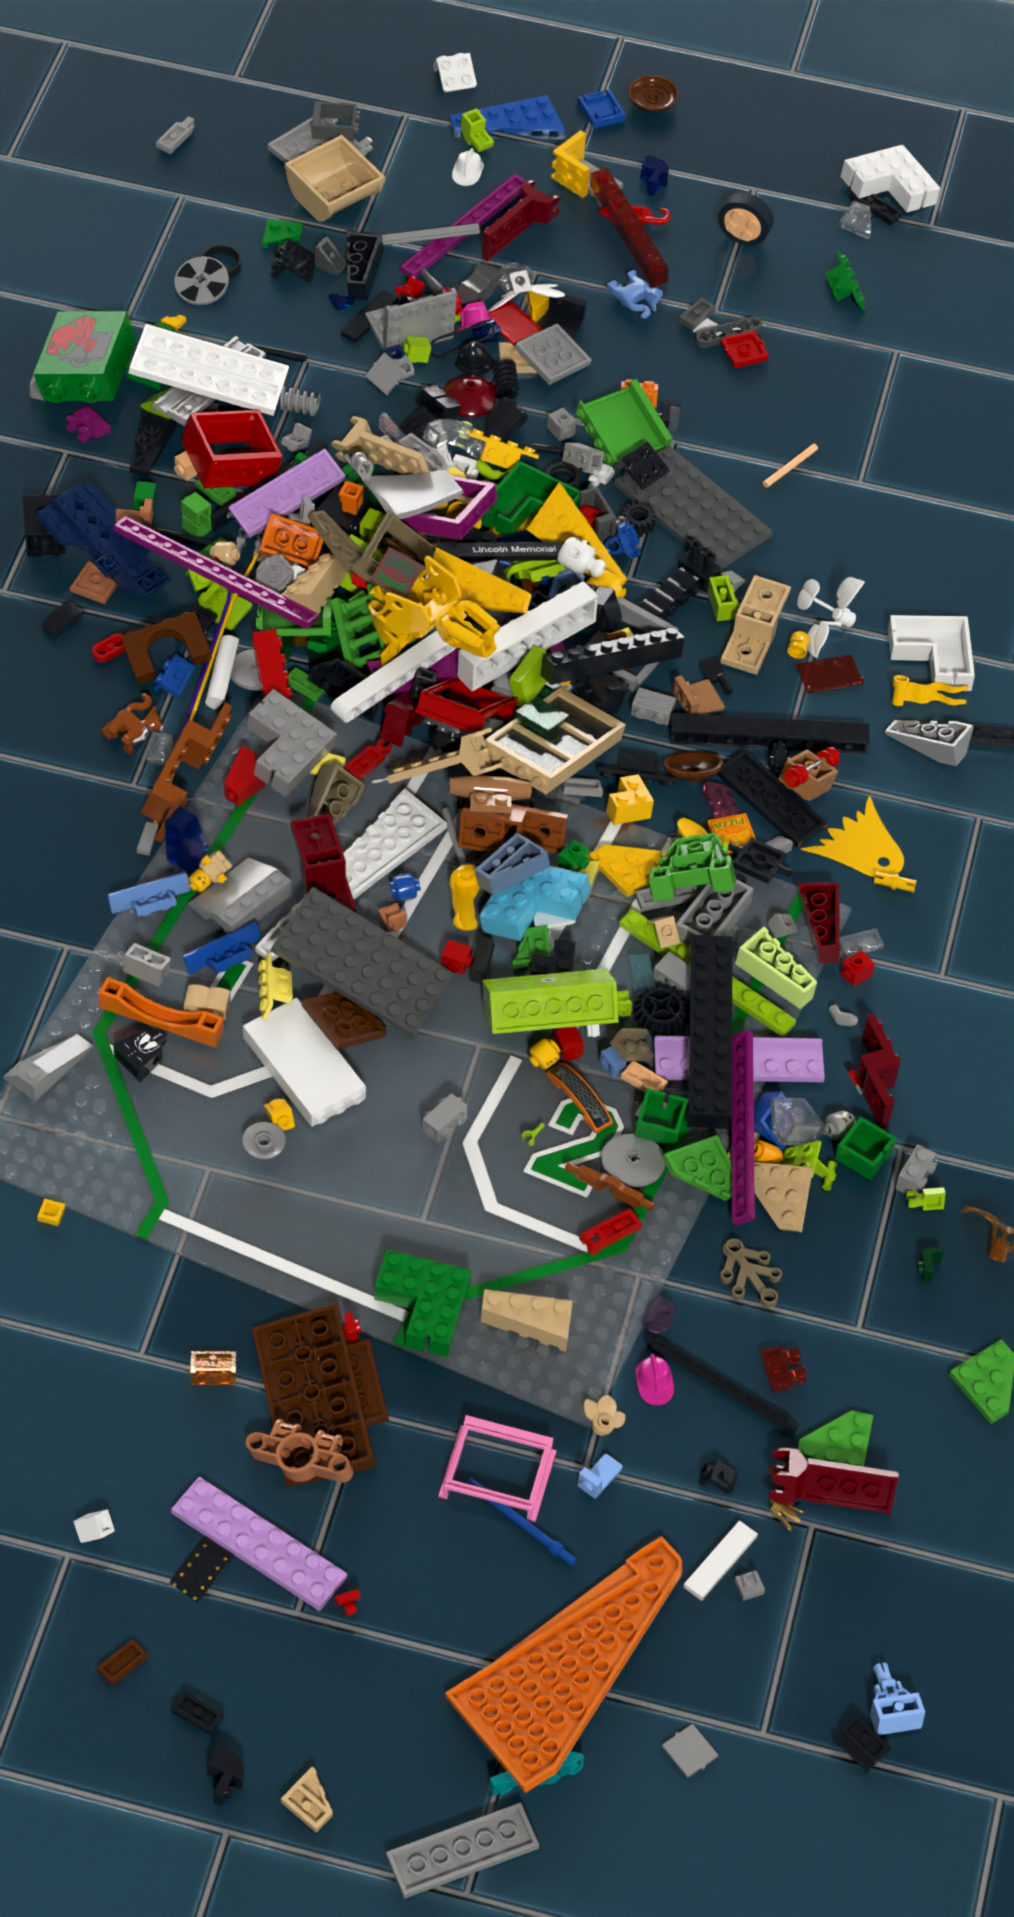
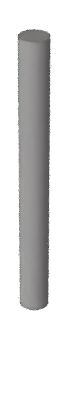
(454, 836)

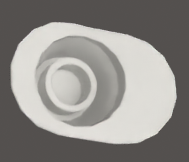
(467, 168)

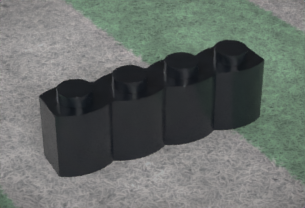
(672, 594)

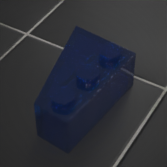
(184, 840)

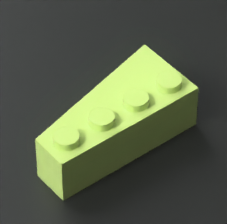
(775, 968)

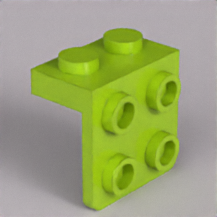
(215, 599)

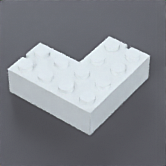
(894, 172)
(934, 639)

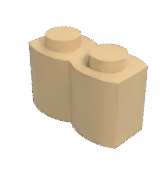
(207, 999)

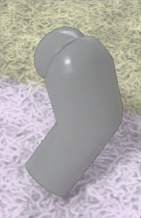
(842, 1018)

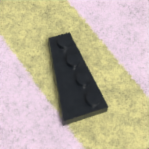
(150, 442)

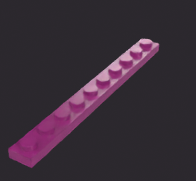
(478, 214)
(742, 1129)

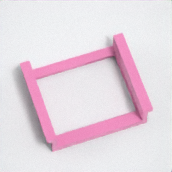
(507, 1433)

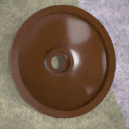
(693, 765)

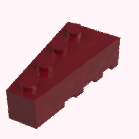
(822, 914)

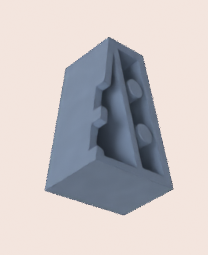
(511, 864)

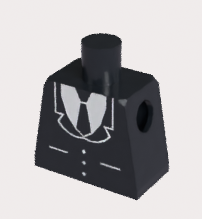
(140, 1053)

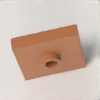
(93, 584)

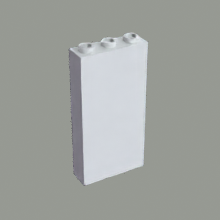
(304, 1062)

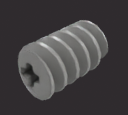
(299, 402)

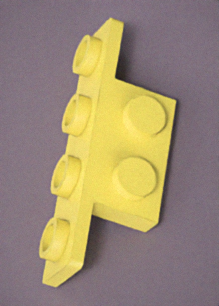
(275, 984)

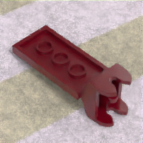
(531, 208)
(831, 1483)

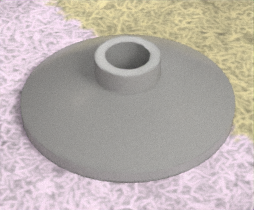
(264, 1133)

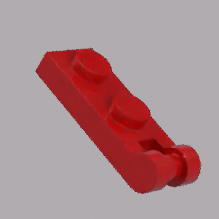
(610, 1231)

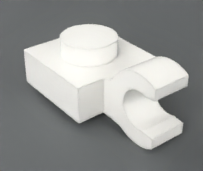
(601, 476)

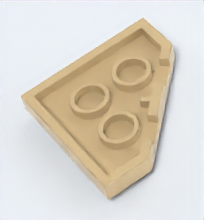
(783, 1193)

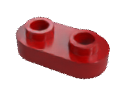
(108, 648)

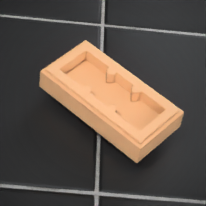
(643, 1078)

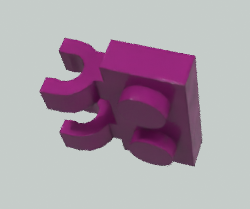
(90, 424)

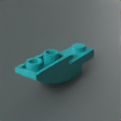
(504, 1783)

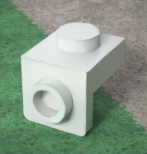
(466, 465)

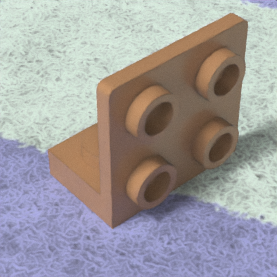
(697, 697)

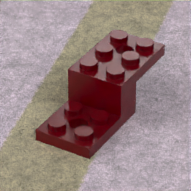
(322, 858)
(877, 1071)

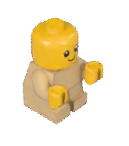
(210, 870)

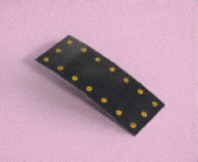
(201, 1569)

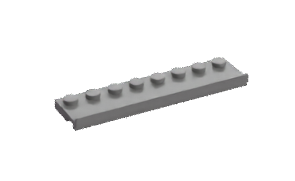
(180, 403)

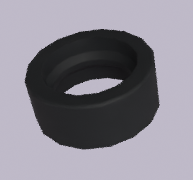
(565, 469)

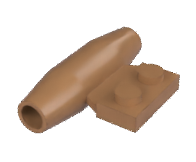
(490, 792)

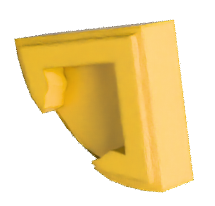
(174, 322)

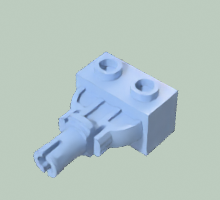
(893, 1706)

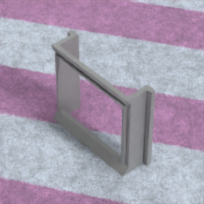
(646, 623)

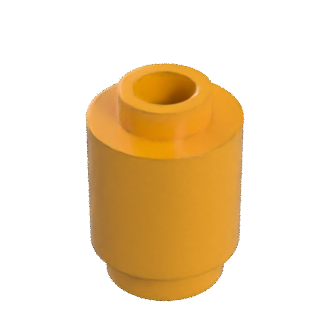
(767, 1153)

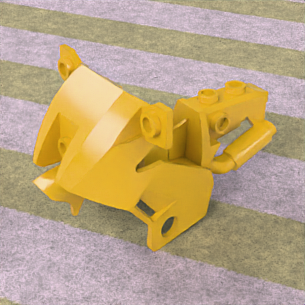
(429, 605)

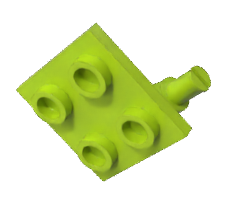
(807, 1156)

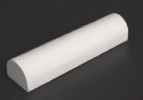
(221, 671)

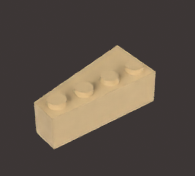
(316, 583)

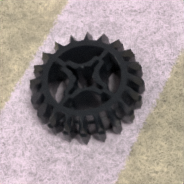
(659, 1005)

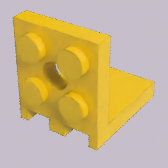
(568, 168)

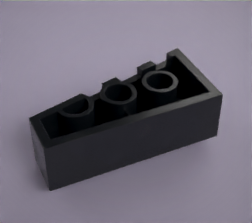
(363, 260)

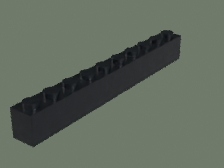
(763, 732)

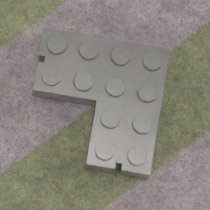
(295, 740)

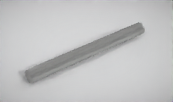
(431, 234)

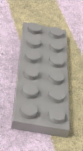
(462, 1850)

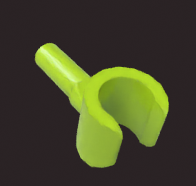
(532, 1134)

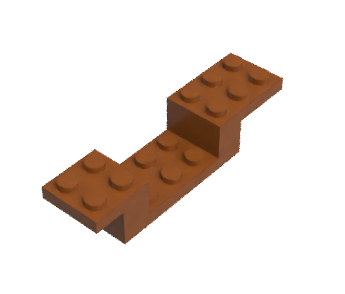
(193, 748)

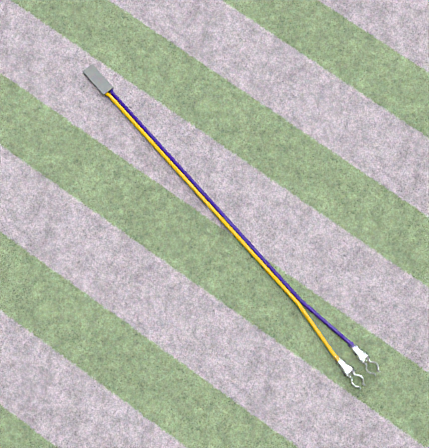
(151, 828)

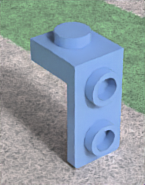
(600, 1476)

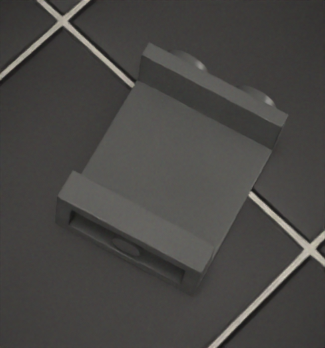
(604, 524)

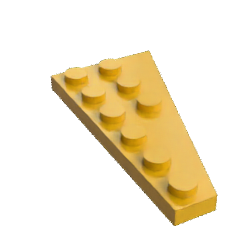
(562, 519)
(483, 587)

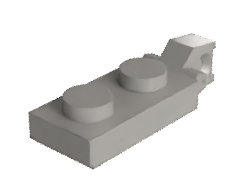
(176, 135)

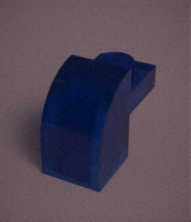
(655, 172)

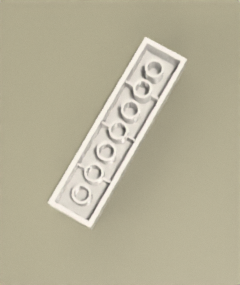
(540, 627)

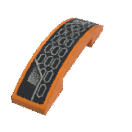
(582, 1096)

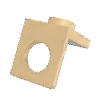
(665, 930)

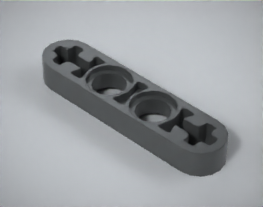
(727, 329)

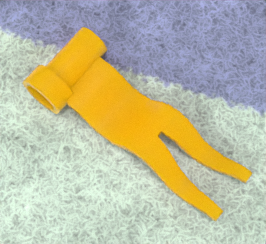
(923, 694)

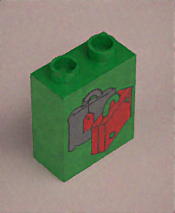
(85, 356)

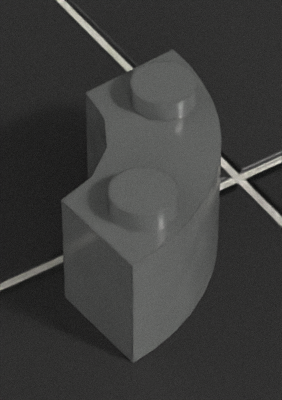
(479, 284)

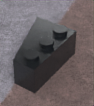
(602, 691)

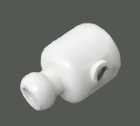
(579, 557)

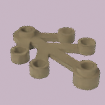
(749, 1270)

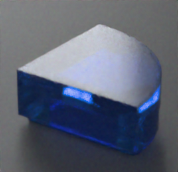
(340, 302)

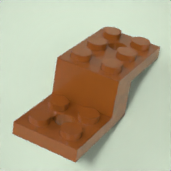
(501, 828)

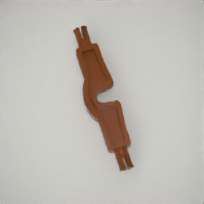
(601, 1180)

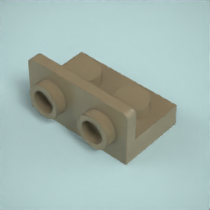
(630, 1044)

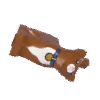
(133, 728)

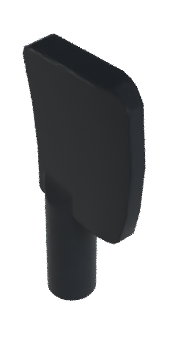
(714, 673)

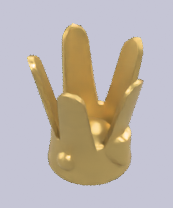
(779, 1509)

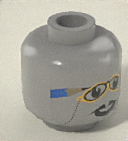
(839, 1124)

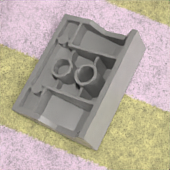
(245, 896)

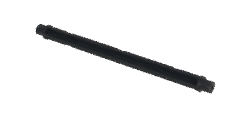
(721, 1383)

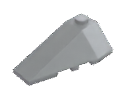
(940, 742)
(45, 1068)

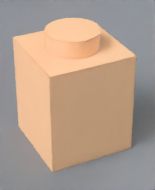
(184, 466)

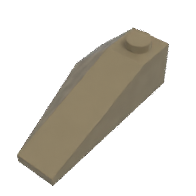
(334, 793)

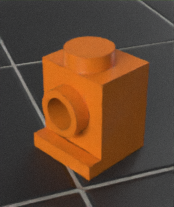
(351, 497)

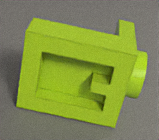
(624, 1003)

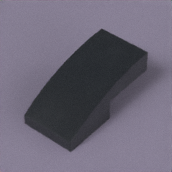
(63, 617)

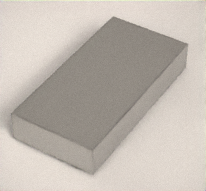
(582, 787)

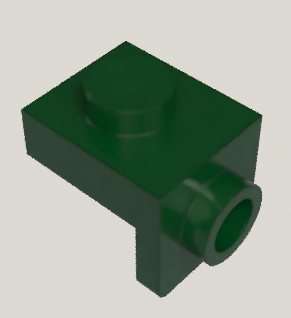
(925, 1265)

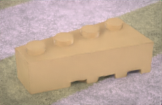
(529, 1316)

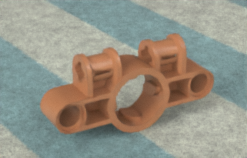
(286, 1437)

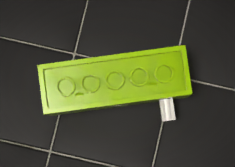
(551, 1001)

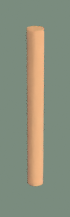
(789, 466)

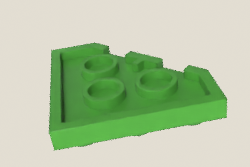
(703, 1166)
(988, 1380)
(839, 1441)

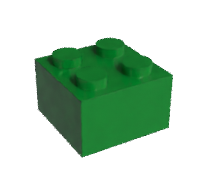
(661, 1123)
(865, 1148)

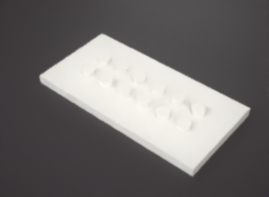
(208, 369)

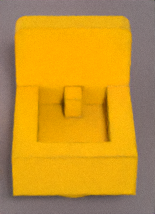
(280, 1113)

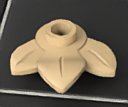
(605, 1413)

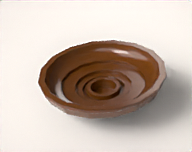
(653, 93)

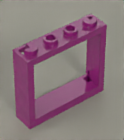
(484, 498)

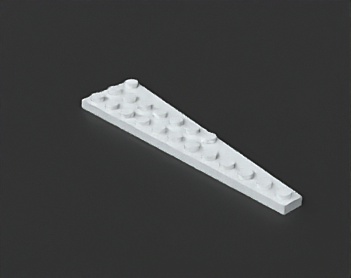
(384, 846)

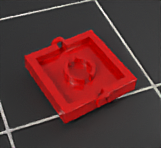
(744, 349)

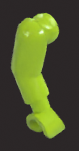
(486, 471)

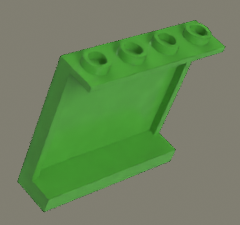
(623, 423)
(269, 620)

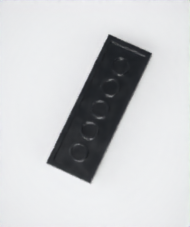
(771, 798)

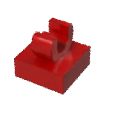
(347, 1600)

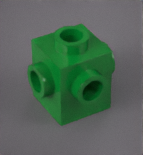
(574, 857)

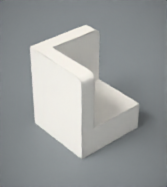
(94, 1526)

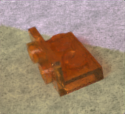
(213, 1367)

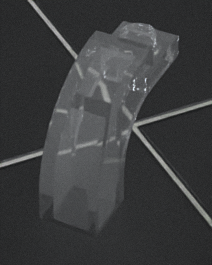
(453, 432)

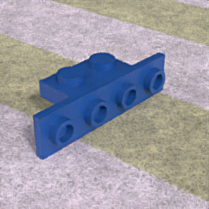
(224, 951)

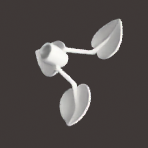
(842, 615)

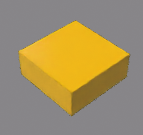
(51, 1212)

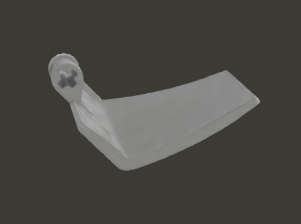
(405, 493)

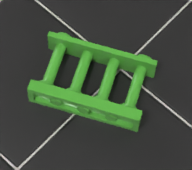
(346, 631)

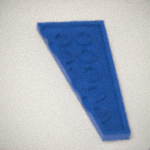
(518, 117)

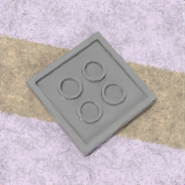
(553, 354)

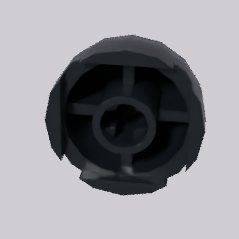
(444, 742)

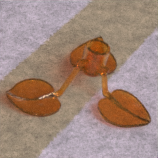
(1000, 1247)

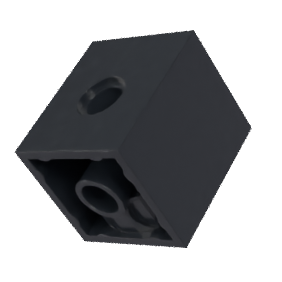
(346, 521)
(38, 538)

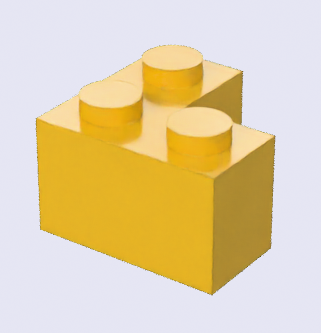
(630, 802)

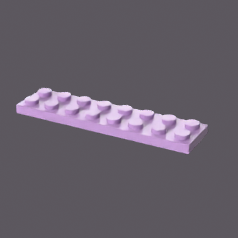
(259, 1543)

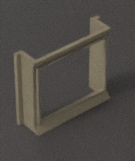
(367, 565)

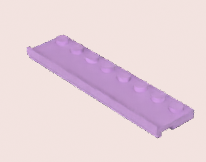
(772, 1059)

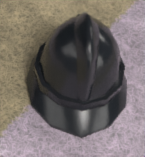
(474, 359)

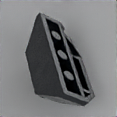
(337, 678)

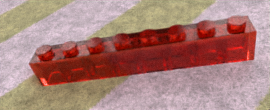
(629, 227)

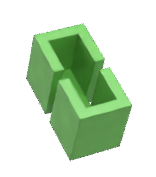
(196, 515)

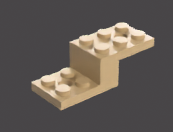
(755, 624)

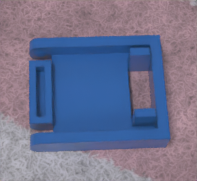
(601, 110)

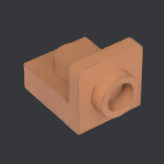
(393, 917)

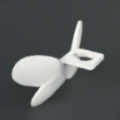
(542, 289)

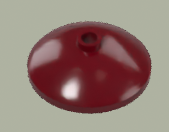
(473, 393)

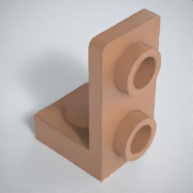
(143, 516)

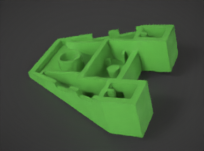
(693, 863)

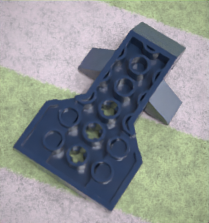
(88, 520)

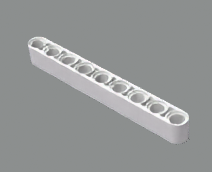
(390, 677)

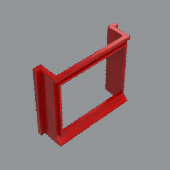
(459, 714)

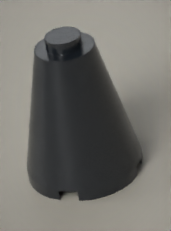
(504, 419)

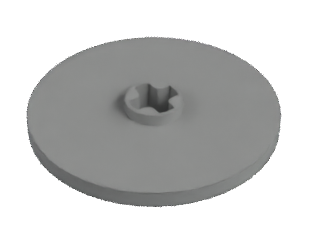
(245, 672)
(648, 1158)

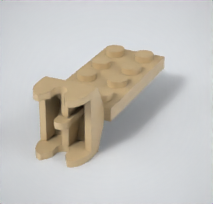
(379, 450)
(472, 755)

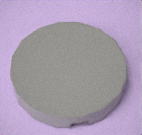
(275, 574)

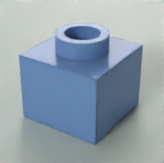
(612, 1062)

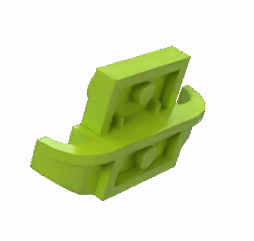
(533, 569)

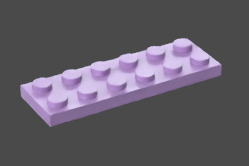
(285, 492)

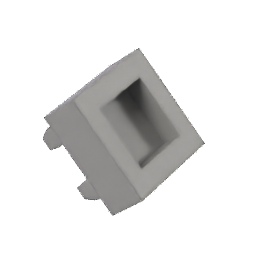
(749, 1585)

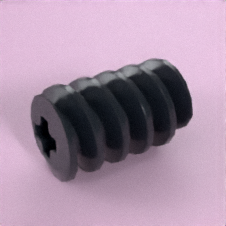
(506, 379)

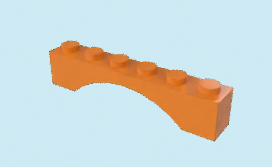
(125, 1001)

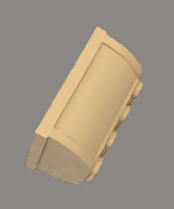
(332, 178)

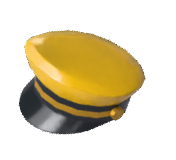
(687, 828)

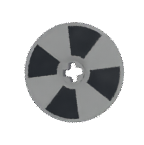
(195, 270)

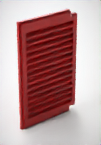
(514, 322)

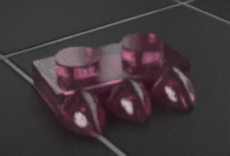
(719, 800)

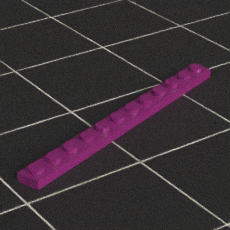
(216, 572)

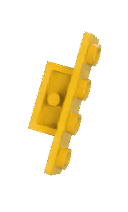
(501, 453)

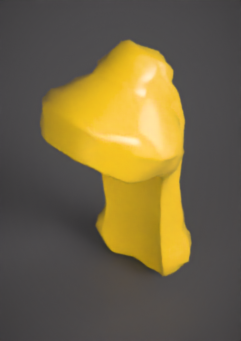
(463, 892)

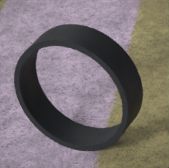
(225, 249)

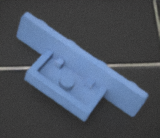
(150, 896)

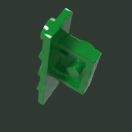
(842, 281)

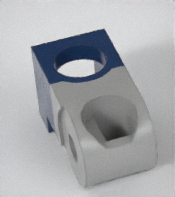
(402, 359)

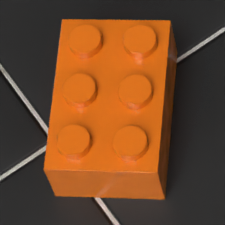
(291, 540)

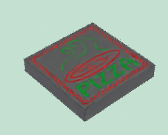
(396, 573)

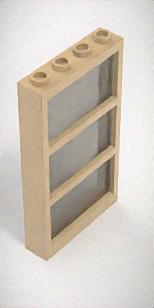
(565, 751)

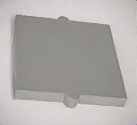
(385, 373)
(690, 1750)

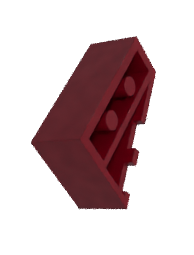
(400, 719)

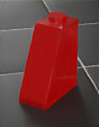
(241, 781)

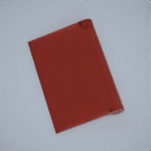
(829, 674)

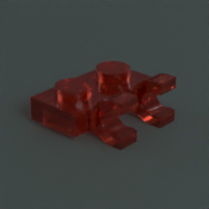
(777, 1369)

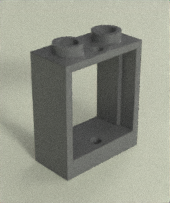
(334, 111)

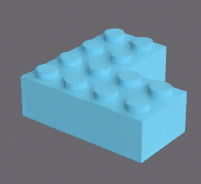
(549, 892)

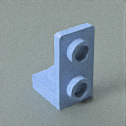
(564, 578)

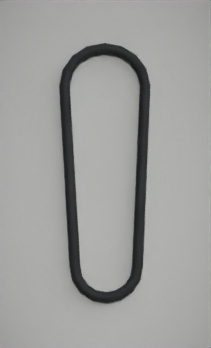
(460, 331)

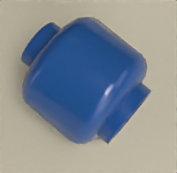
(404, 887)

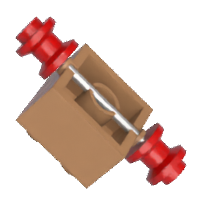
(811, 773)

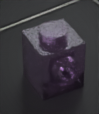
(658, 1315)

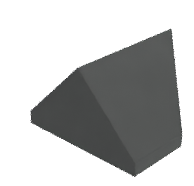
(328, 257)

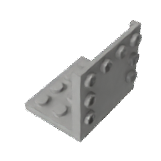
(427, 317)

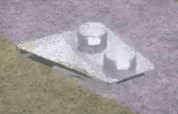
(857, 219)

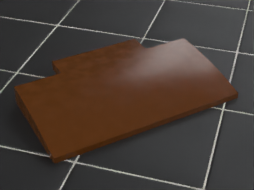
(321, 1383)

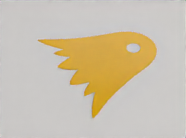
(862, 844)

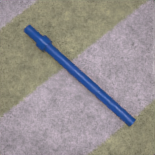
(555, 1547)

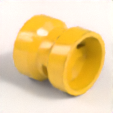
(798, 645)

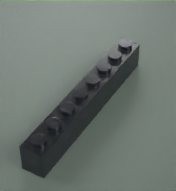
(612, 656)

